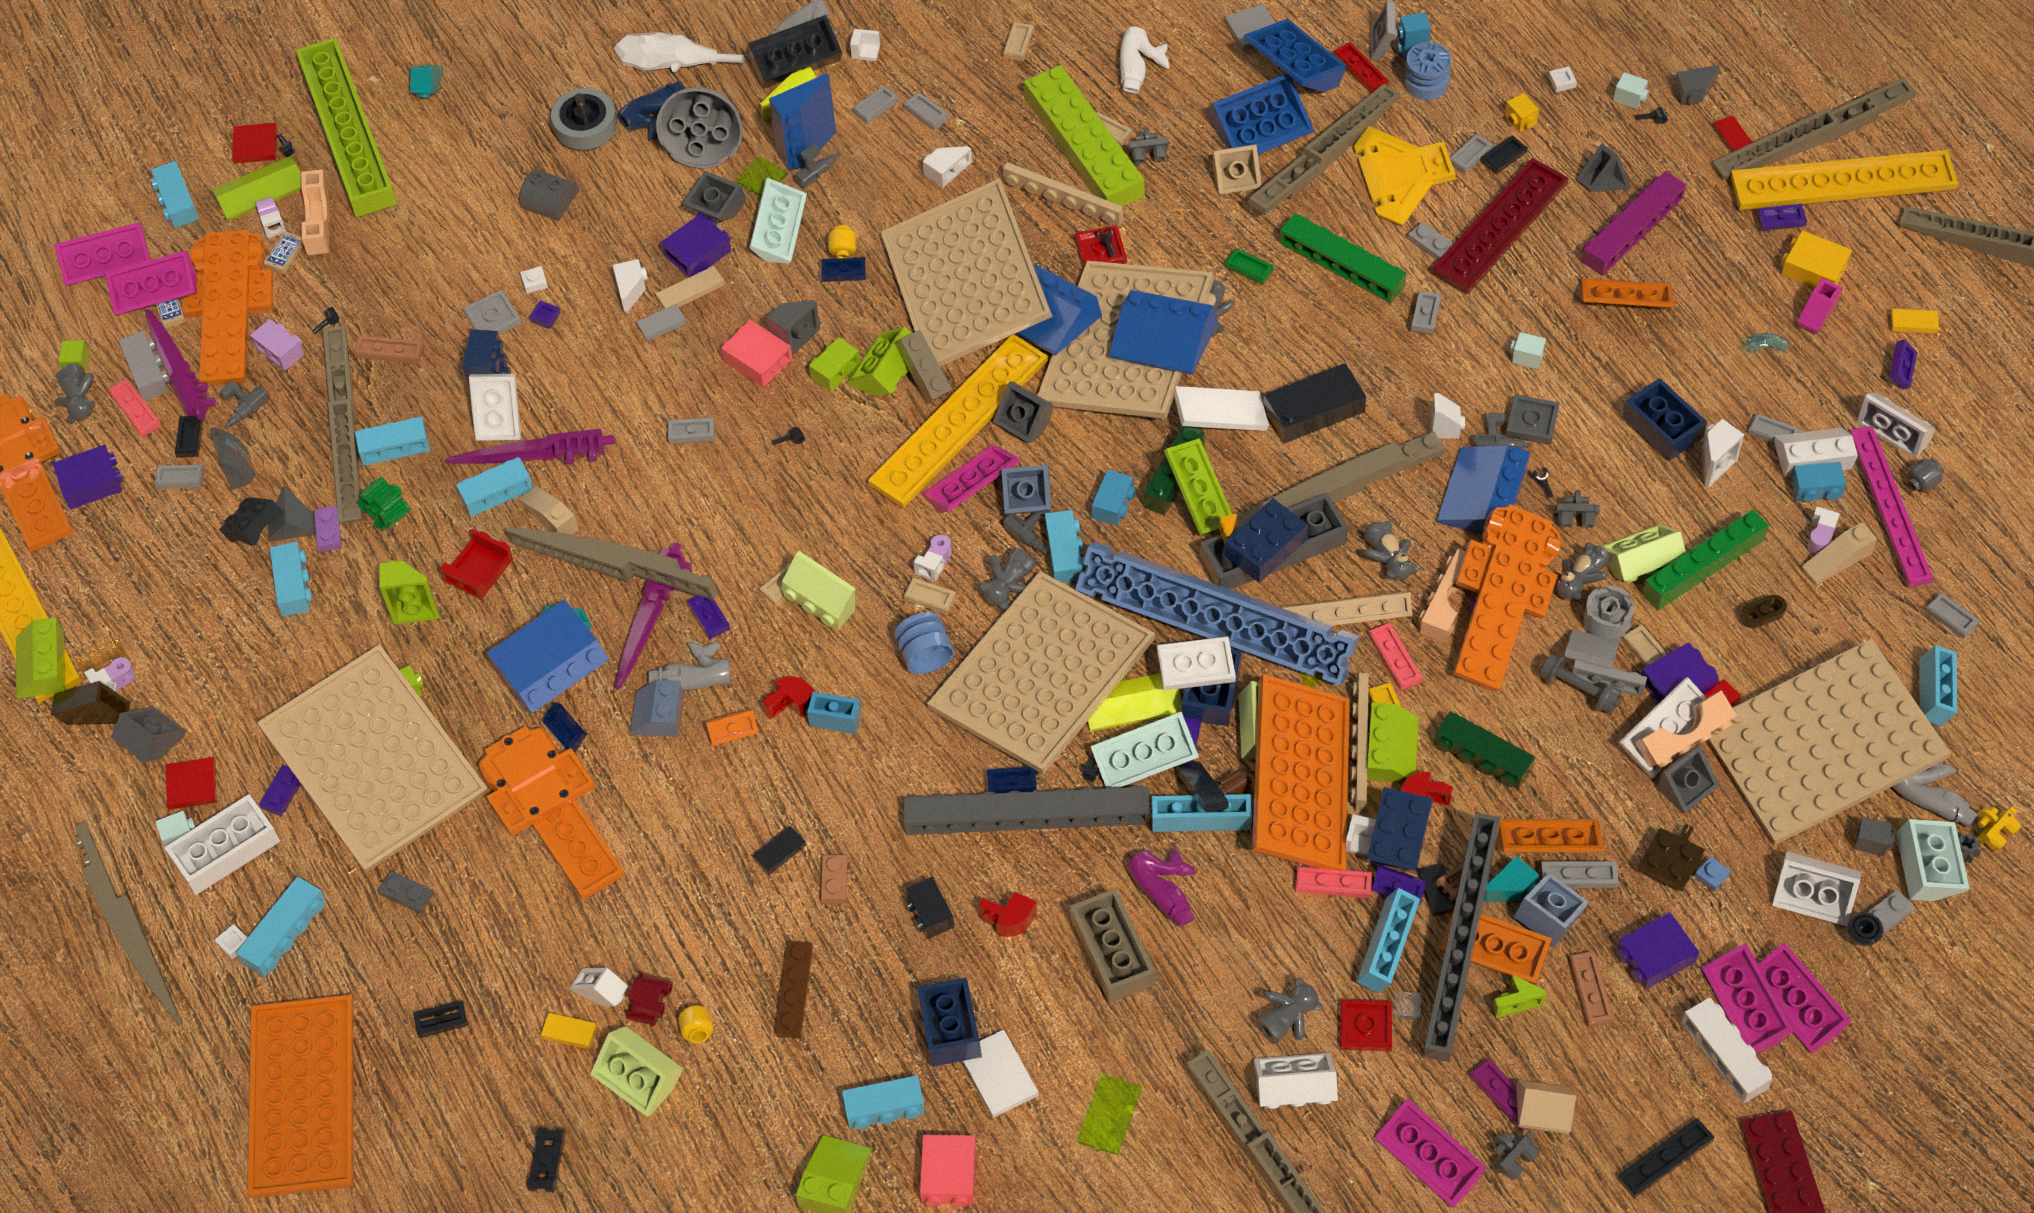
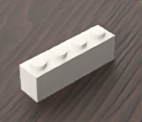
(1727, 1050)

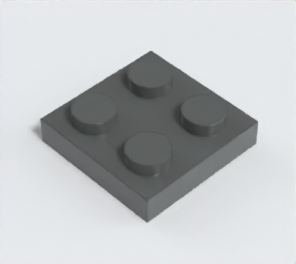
(1532, 419)

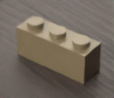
(923, 366)

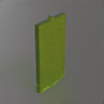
(1109, 1114)

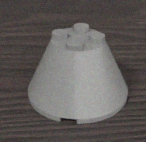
(699, 127)

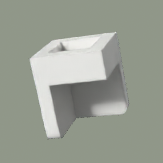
(865, 44)
(1360, 835)

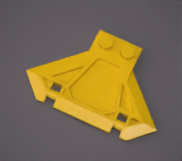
(1400, 172)

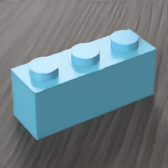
(173, 194)
(392, 441)
(494, 486)
(1064, 545)
(291, 578)
(1938, 684)
(883, 1102)

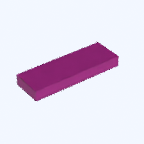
(1498, 1089)

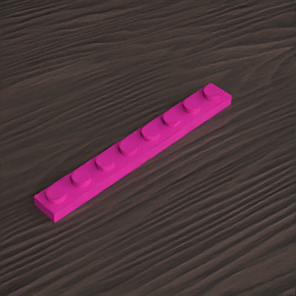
(1891, 507)

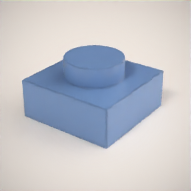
(1712, 874)

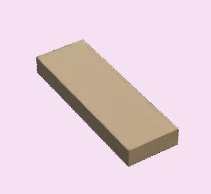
(691, 288)

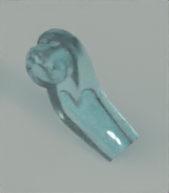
(1766, 340)

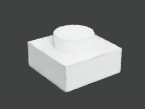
(1562, 79)
(534, 279)
(231, 941)

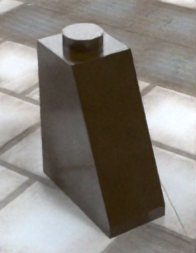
(89, 705)

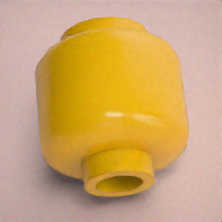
(842, 241)
(695, 1024)

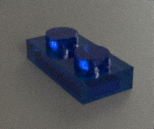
(843, 269)
(564, 727)
(1011, 779)

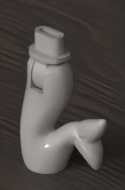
(810, 11)
(712, 672)
(1937, 799)

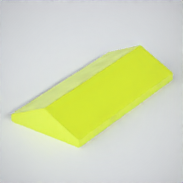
(1136, 702)

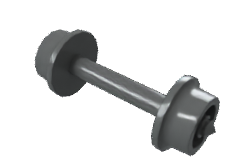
(1608, 699)

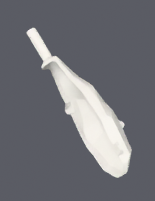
(667, 50)

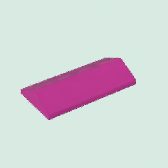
(101, 253)
(151, 282)
(969, 478)
(1748, 999)
(1806, 1003)
(1431, 1153)

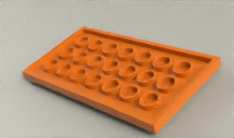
(1301, 774)
(301, 1096)

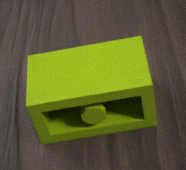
(834, 364)

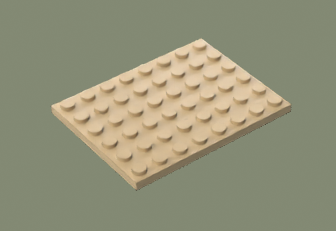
(966, 273)
(1083, 371)
(1041, 672)
(1826, 741)
(372, 758)

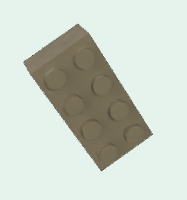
(1112, 945)

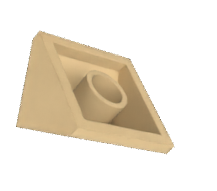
(1236, 169)
(1545, 1106)

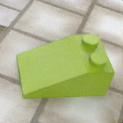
(833, 1176)

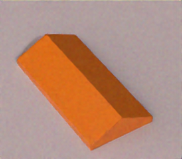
(1627, 292)
(1550, 835)
(1507, 948)

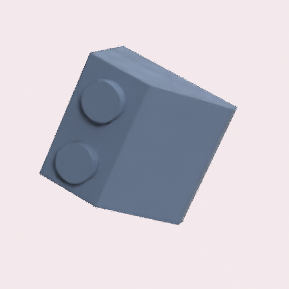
(1026, 489)
(658, 709)
(1551, 908)

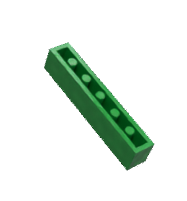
(1343, 258)
(1705, 559)

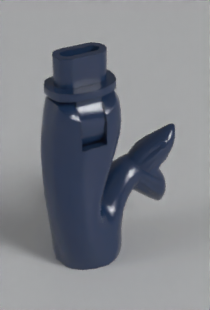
(633, 116)

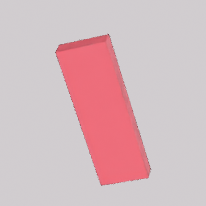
(134, 407)
(1395, 656)
(1333, 882)

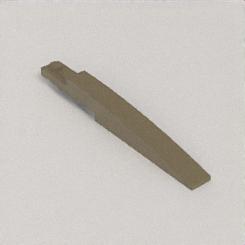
(1816, 129)
(1324, 150)
(1979, 236)
(342, 424)
(1355, 474)
(613, 559)
(124, 922)
(1252, 1138)

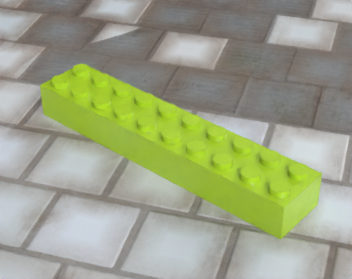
(346, 127)

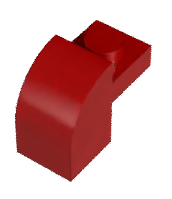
(789, 692)
(1421, 785)
(1011, 919)

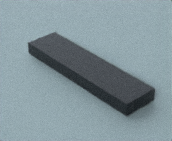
(1202, 786)
(1665, 1158)

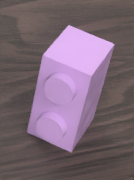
(277, 344)

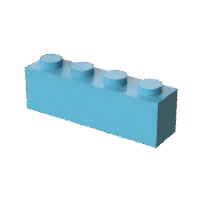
(1186, 814)
(281, 927)
(1388, 940)

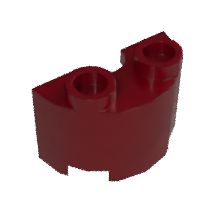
(647, 998)

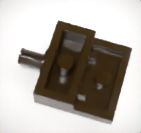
(1672, 858)

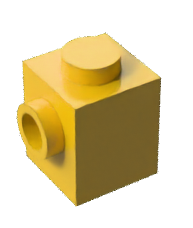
(1521, 112)

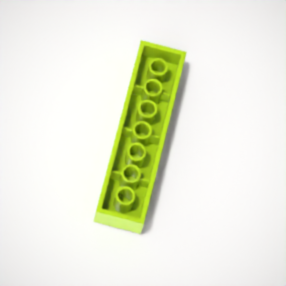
(1083, 137)

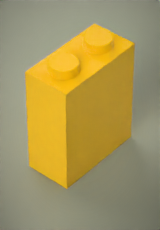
(1815, 259)

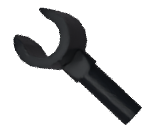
(1659, 113)
(286, 149)
(1106, 239)
(331, 318)
(794, 434)
(1544, 481)
(1090, 772)

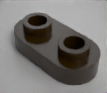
(1761, 611)

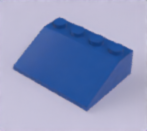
(1298, 55)
(1262, 116)
(802, 119)
(1071, 310)
(1163, 331)
(1482, 482)
(547, 656)

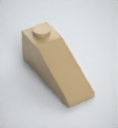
(549, 511)
(1840, 554)

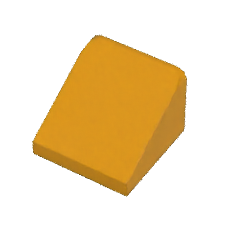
(1228, 526)

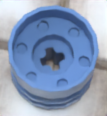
(1427, 71)
(924, 643)

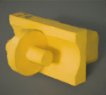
(2004, 820)

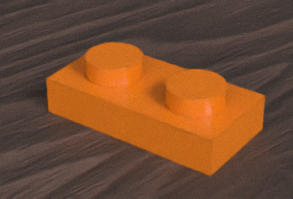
(732, 727)

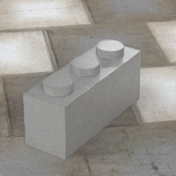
(145, 365)

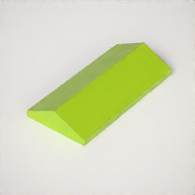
(272, 180)
(1198, 485)

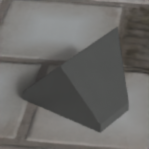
(1604, 172)
(295, 520)

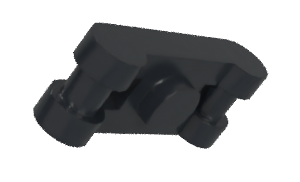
(546, 1160)

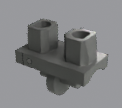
(1148, 143)
(1587, 511)
(1522, 1146)

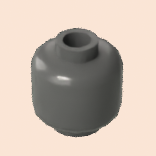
(1925, 475)

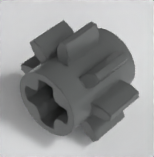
(1969, 847)

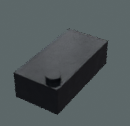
(793, 50)
(1314, 403)

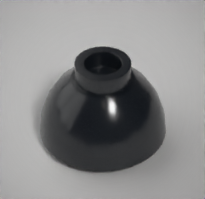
(1865, 929)

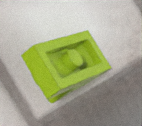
(1524, 997)

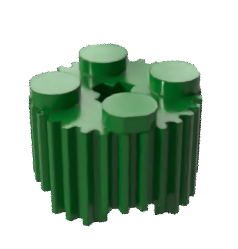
(383, 503)

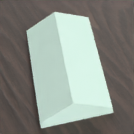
(777, 222)
(1145, 751)

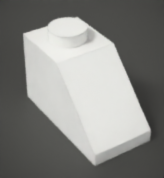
(946, 164)
(630, 282)
(1446, 418)
(599, 986)

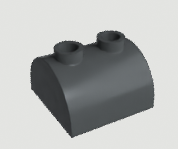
(547, 194)
(1023, 412)

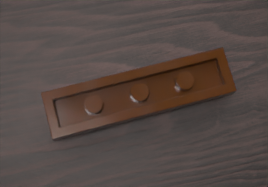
(794, 990)

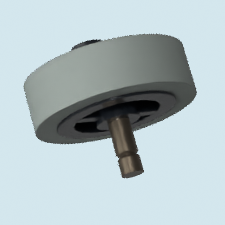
(584, 118)

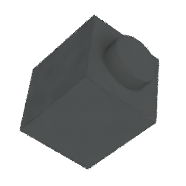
(1874, 836)

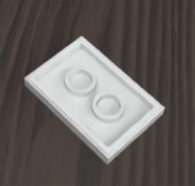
(495, 406)
(1196, 663)
(1000, 1075)

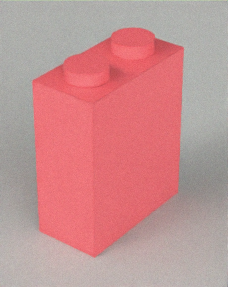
(756, 353)
(948, 1170)

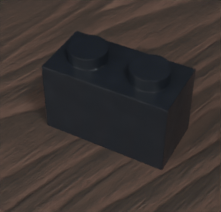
(929, 908)

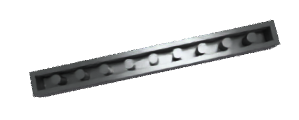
(1027, 810)
(1462, 937)

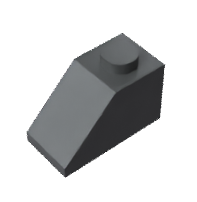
(1695, 84)

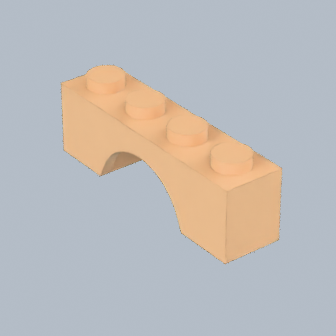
(316, 200)
(1440, 617)
(1710, 714)

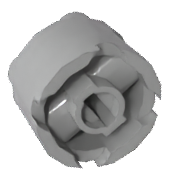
(1608, 613)

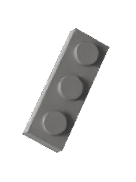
(1600, 676)
(1583, 873)

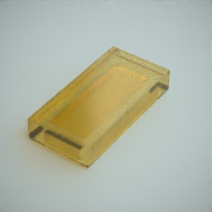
(101, 656)

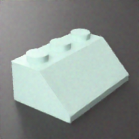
(1932, 859)

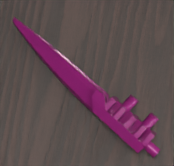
(182, 381)
(542, 448)
(647, 615)

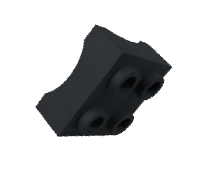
(250, 520)

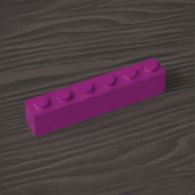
(1633, 223)

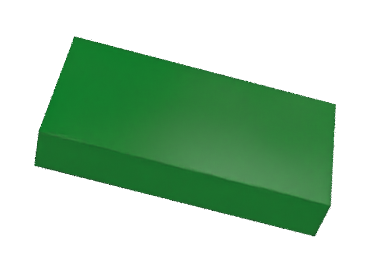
(1249, 266)

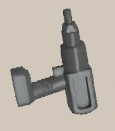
(813, 168)
(247, 403)
(1494, 438)
(1024, 530)

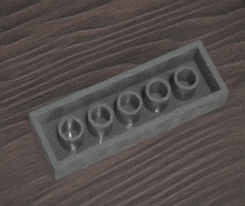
(1324, 533)

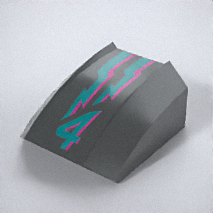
(233, 458)

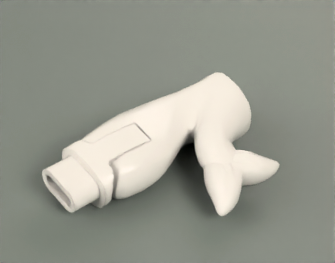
(1131, 62)

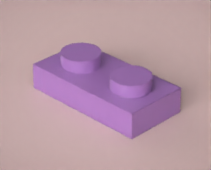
(328, 529)

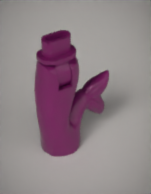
(1166, 895)

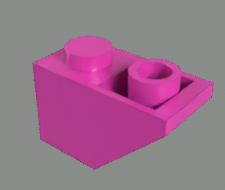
(1820, 305)

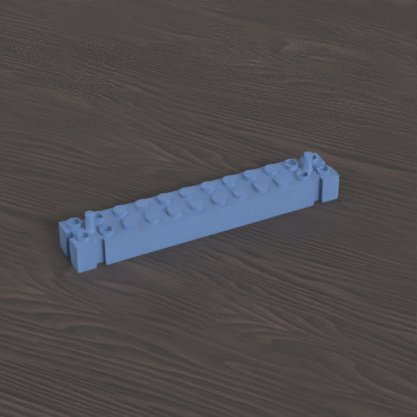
(1217, 613)

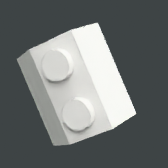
(1719, 450)

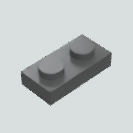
(405, 892)

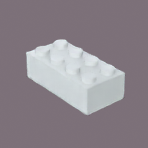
(222, 844)

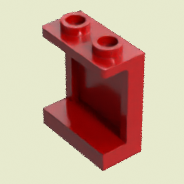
(478, 564)

